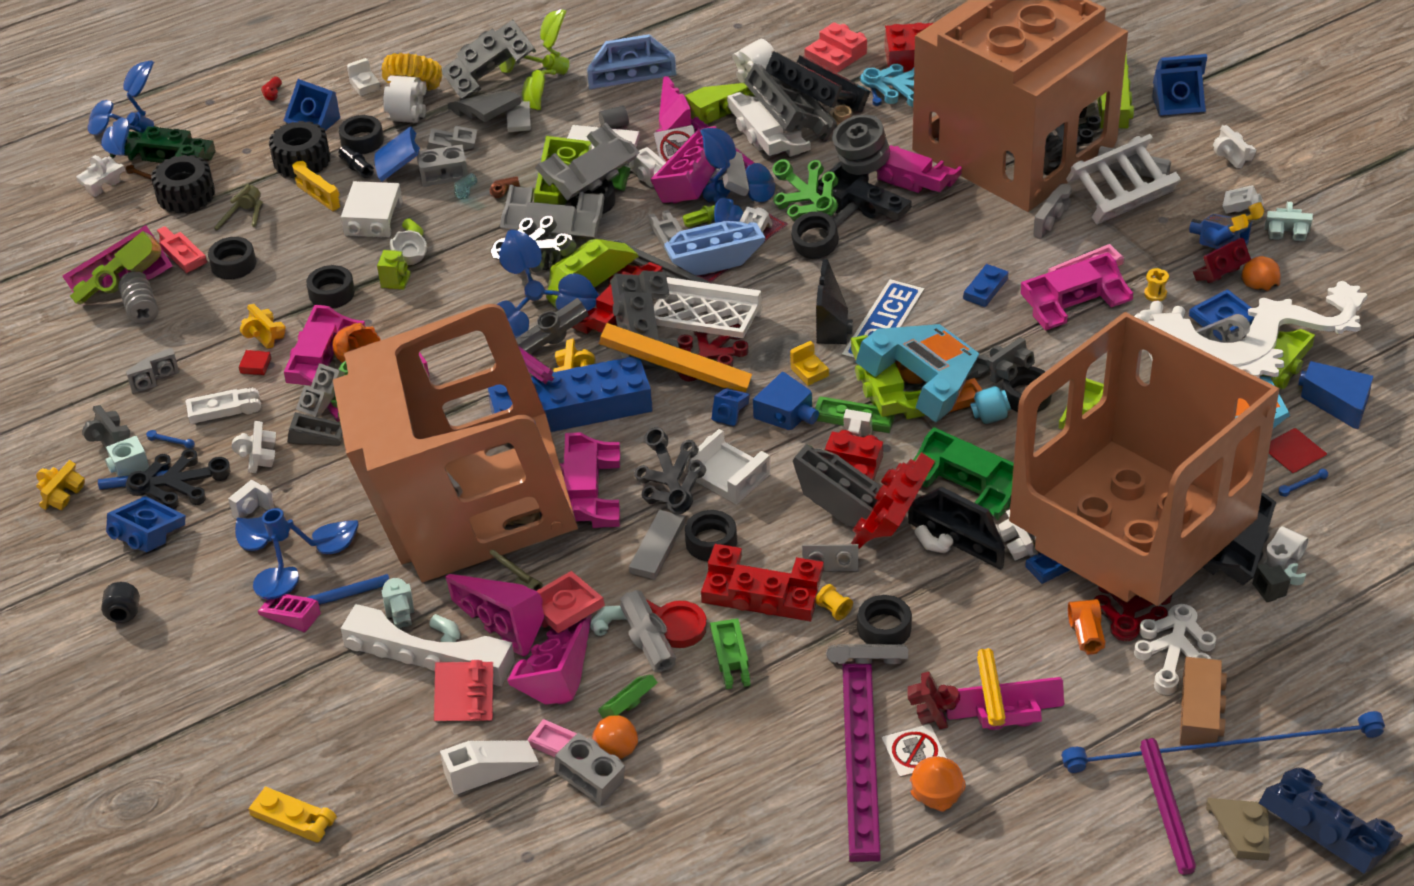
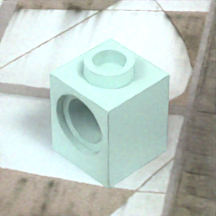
(126, 457)

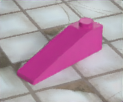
(673, 108)
(84, 271)
(502, 606)
(555, 665)

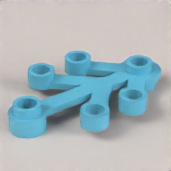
(880, 79)

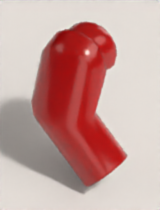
(270, 89)

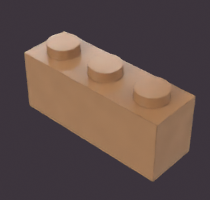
(1202, 701)

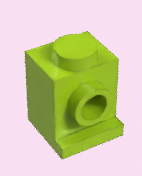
(393, 270)

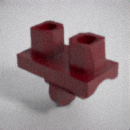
(934, 700)

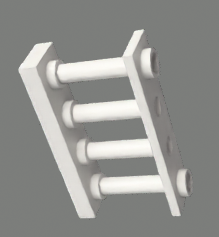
(1124, 200)

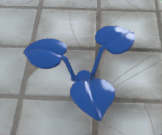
(116, 135)
(719, 150)
(519, 254)
(272, 526)

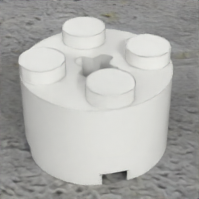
(756, 52)
(405, 99)

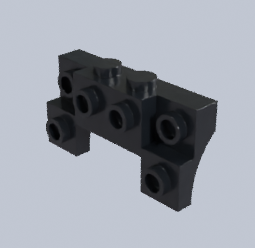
(1242, 554)

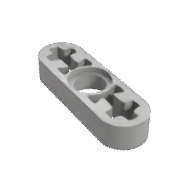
(1224, 326)

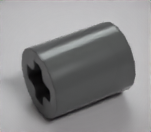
(614, 117)

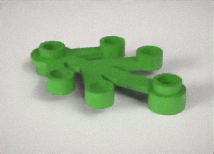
(823, 203)

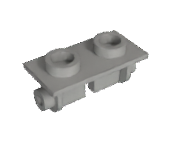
(835, 557)

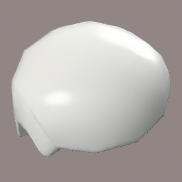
(411, 244)

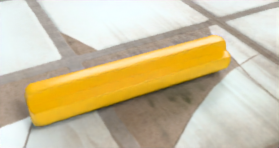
(991, 687)

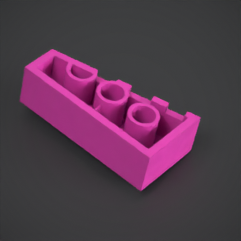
(684, 173)

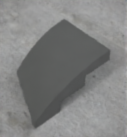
(486, 105)

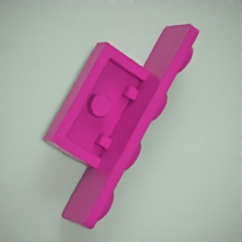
(1020, 701)

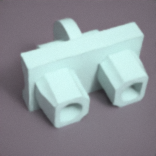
(1288, 220)
(398, 602)

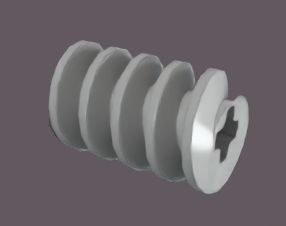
(138, 297)

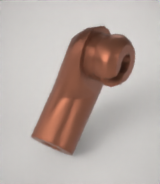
(501, 186)

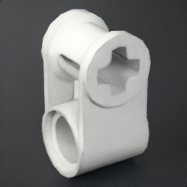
(1285, 548)

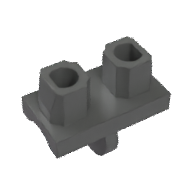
(1005, 360)
(105, 428)

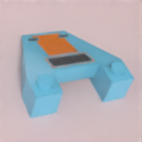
(929, 353)

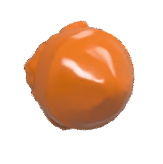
(353, 338)
(937, 782)

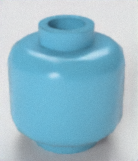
(990, 405)

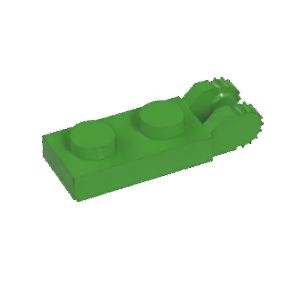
(730, 650)

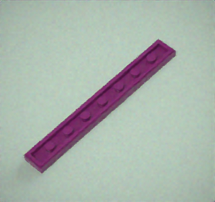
(860, 764)

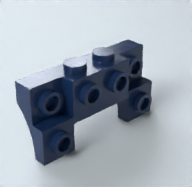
(1303, 806)

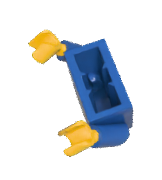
(1221, 230)

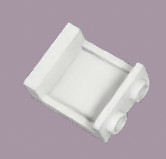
(370, 209)
(729, 469)

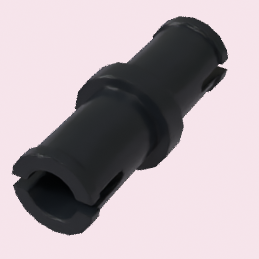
(356, 161)

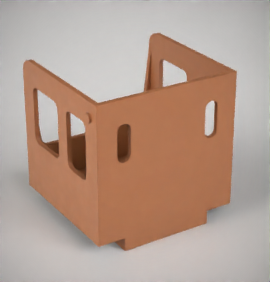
(1008, 79)
(407, 446)
(1150, 472)

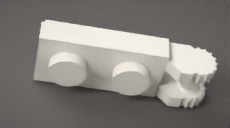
(223, 404)

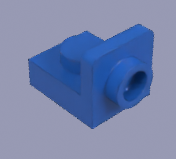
(727, 406)

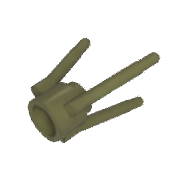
(247, 199)
(522, 578)

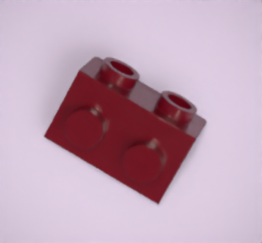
(1223, 261)

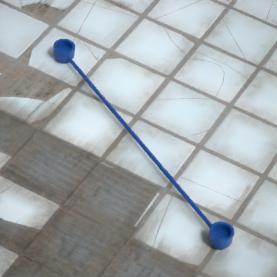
(1369, 723)

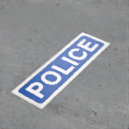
(888, 310)

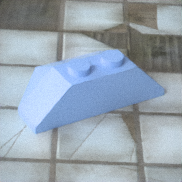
(630, 61)
(714, 246)

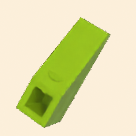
(712, 101)

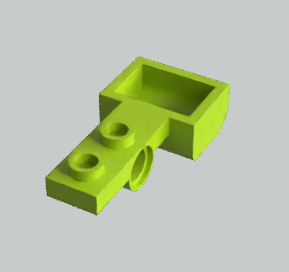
(134, 256)

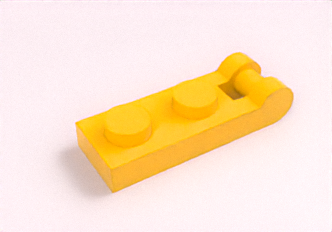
(316, 186)
(292, 814)

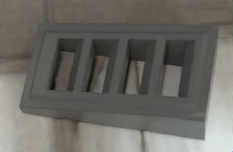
(306, 430)

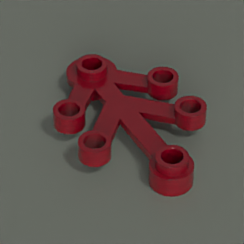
(714, 349)
(1125, 626)

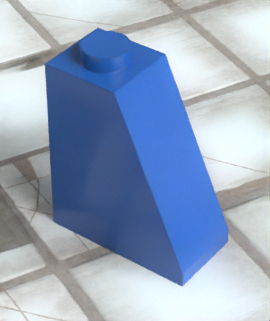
(1337, 391)

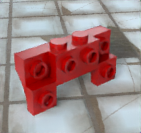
(604, 312)
(894, 500)
(761, 589)

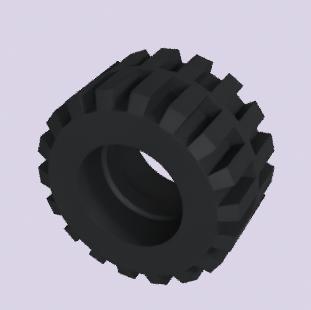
(299, 143)
(183, 184)

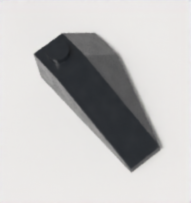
(831, 310)

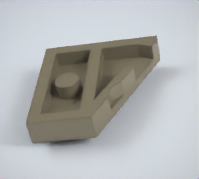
(1243, 825)

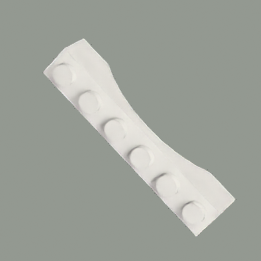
(373, 633)

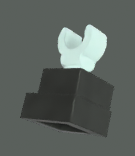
(1274, 581)

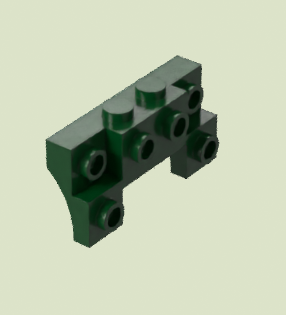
(164, 143)

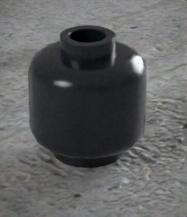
(120, 602)

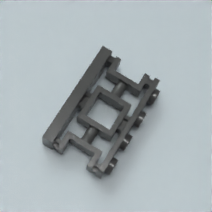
(788, 105)

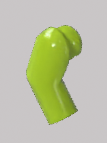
(409, 224)

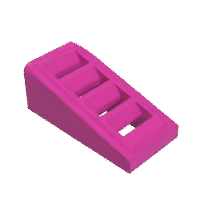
(301, 621)

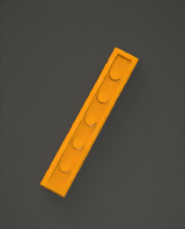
(674, 358)

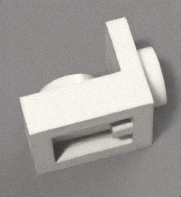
(362, 78)
(1240, 199)
(757, 216)
(249, 498)

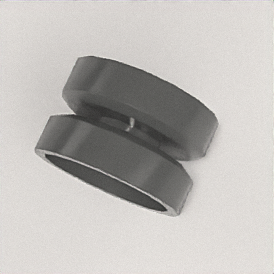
(861, 144)

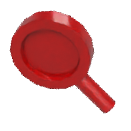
(684, 622)

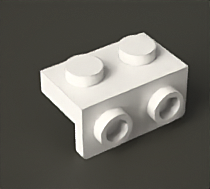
(646, 165)

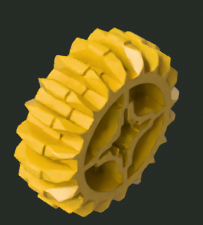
(413, 66)

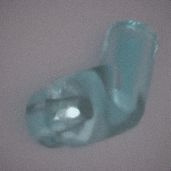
(462, 187)

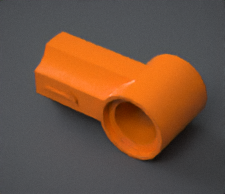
(1086, 619)

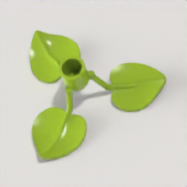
(553, 62)

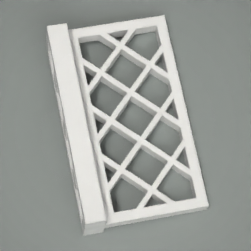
(708, 298)

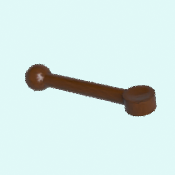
(131, 169)

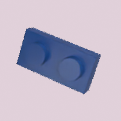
(985, 285)

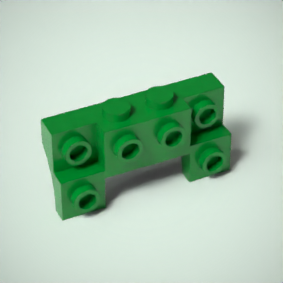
(970, 468)

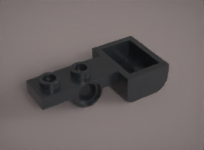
(870, 198)

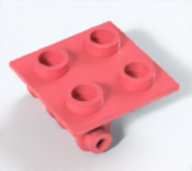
(463, 691)

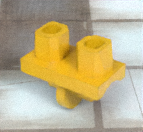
(261, 326)
(572, 358)
(54, 482)

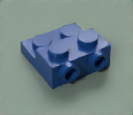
(143, 523)

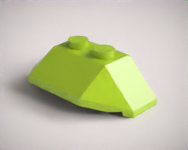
(594, 260)

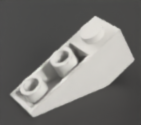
(483, 762)

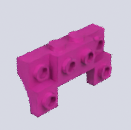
(916, 171)
(1074, 285)
(315, 344)
(581, 474)

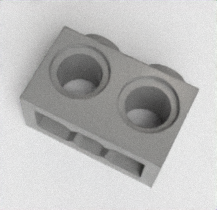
(442, 165)
(585, 772)

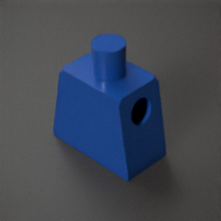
(784, 403)

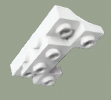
(762, 127)

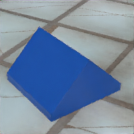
(1179, 91)
(312, 105)

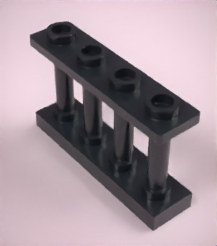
(817, 81)

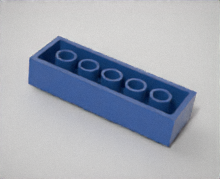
(587, 394)

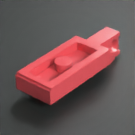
(181, 250)

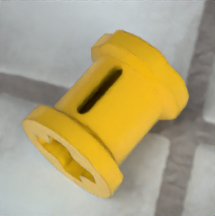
(1156, 284)
(834, 602)

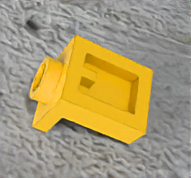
(807, 364)

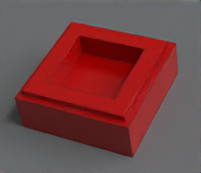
(255, 362)

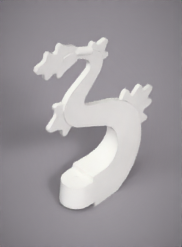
(1256, 351)

